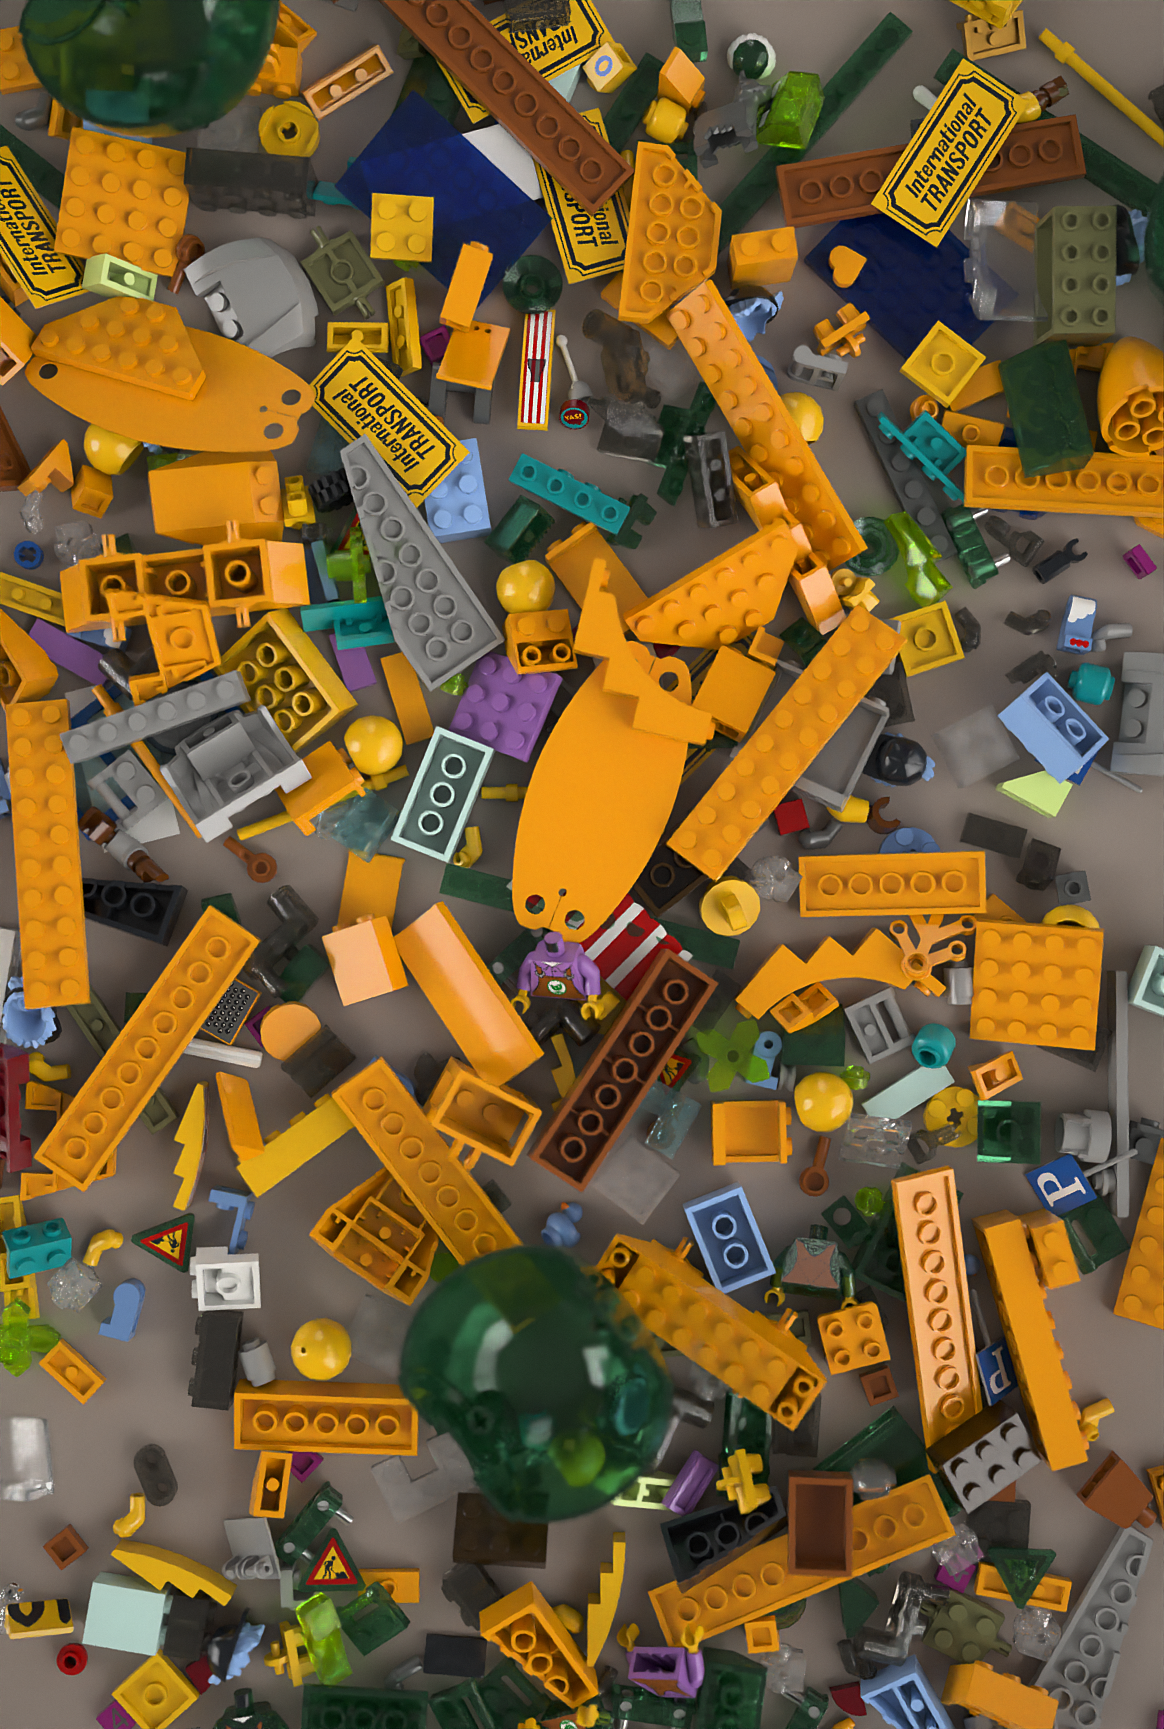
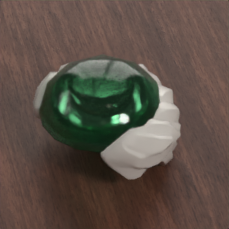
(752, 55)

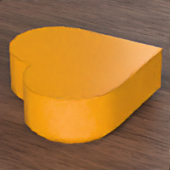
(846, 265)

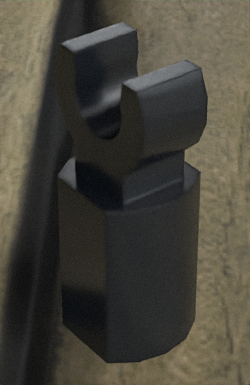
(1057, 562)

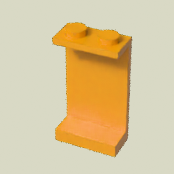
(573, 565)

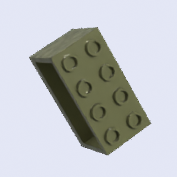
(1076, 275)

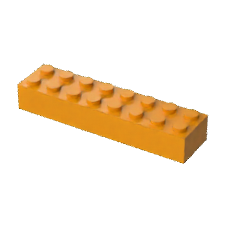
(1030, 1339)

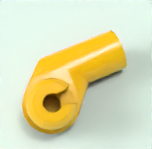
(45, 1071)
(101, 1242)
(1091, 1415)
(131, 1522)
(570, 1618)

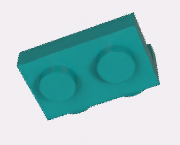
(37, 1247)

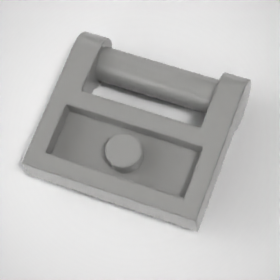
(826, 370)
(136, 783)
(870, 1028)

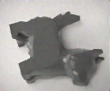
(730, 123)

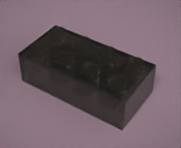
(250, 182)

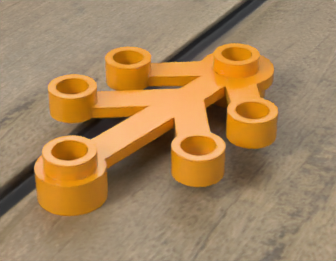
(930, 934)

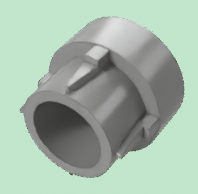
(1084, 1135)

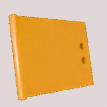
(474, 355)
(370, 888)

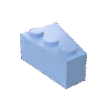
(906, 1697)

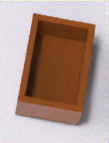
(820, 1523)

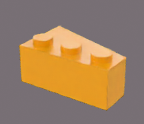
(999, 1697)

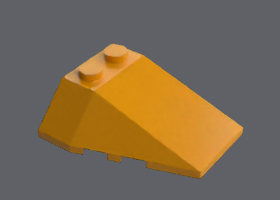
(207, 489)
(380, 1237)

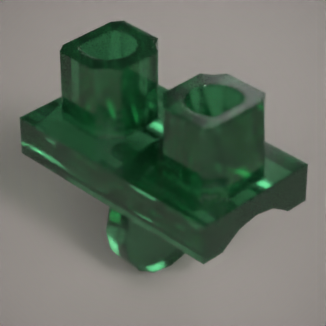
(639, 511)

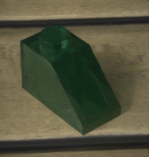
(303, 973)

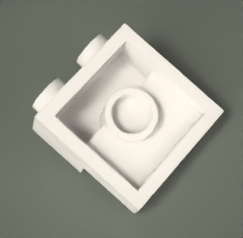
(225, 1279)

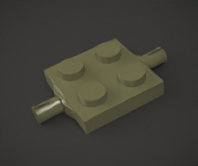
(342, 272)
(963, 1628)

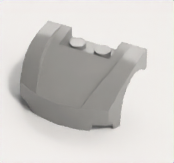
(257, 295)
(1142, 719)
(230, 767)

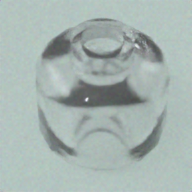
(872, 1478)

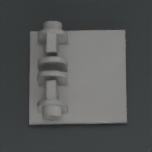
(251, 1550)

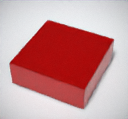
(791, 817)

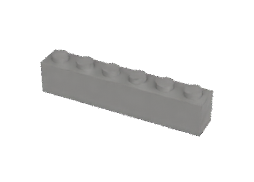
(155, 717)

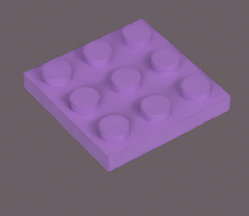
(505, 707)

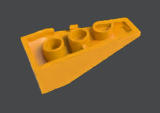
(24, 665)

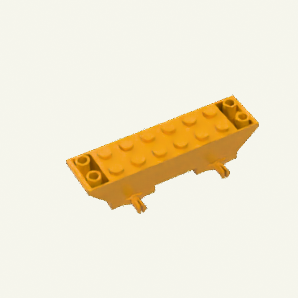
(230, 576)
(713, 1330)

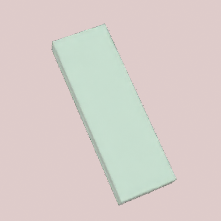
(908, 1092)

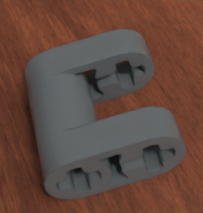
(439, 393)

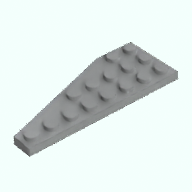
(424, 594)

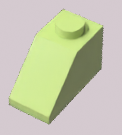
(116, 277)
(1037, 792)

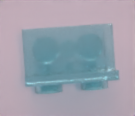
(366, 825)

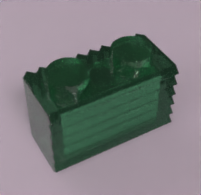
(519, 530)

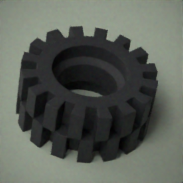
(331, 491)

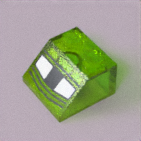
(791, 112)

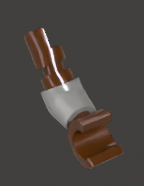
(121, 846)

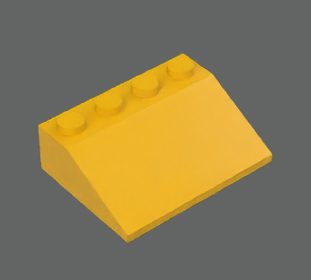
(288, 678)

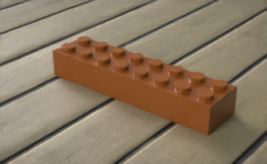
(622, 1069)

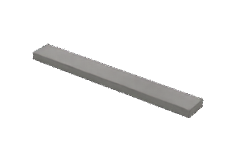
(1118, 1087)

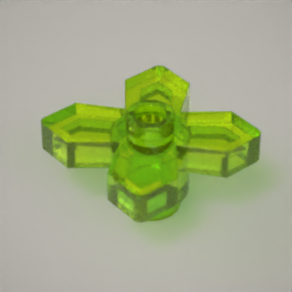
(351, 565)
(742, 1040)
(20, 1338)

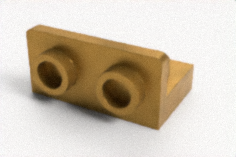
(985, 40)

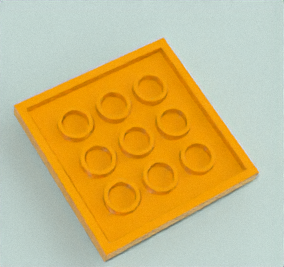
(122, 201)
(1036, 983)

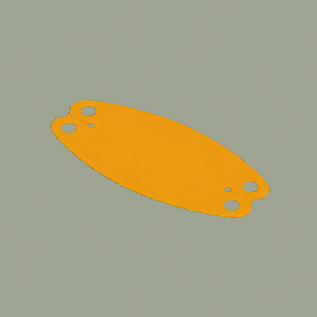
(218, 419)
(596, 803)

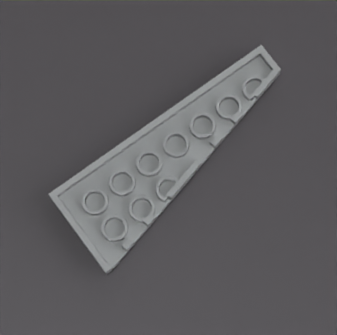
(1091, 1637)

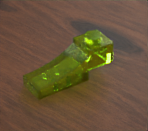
(925, 580)
(323, 1639)

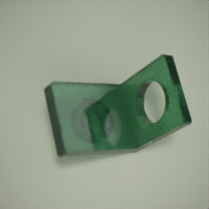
(803, 640)
(853, 1232)

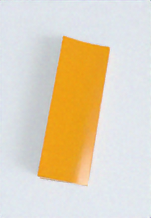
(467, 996)
(325, 1418)

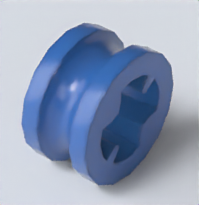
(30, 546)

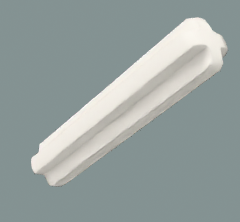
(224, 1053)

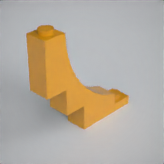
(808, 575)
(602, 638)
(784, 972)

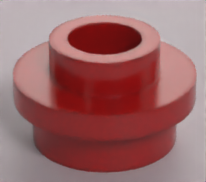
(74, 1650)

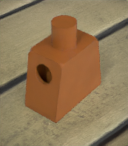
(1118, 1494)

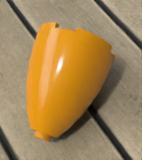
(1132, 398)

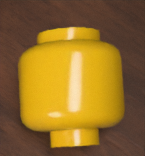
(665, 121)

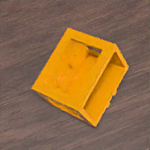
(479, 1114)

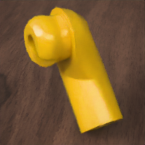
(471, 851)

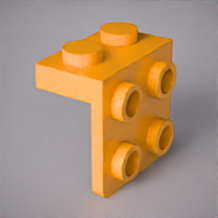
(852, 1337)

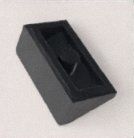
(455, 1656)

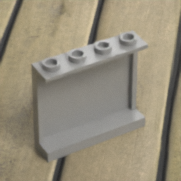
(843, 758)

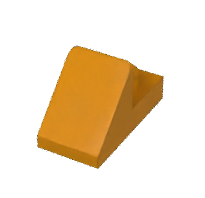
(52, 468)
(995, 1075)

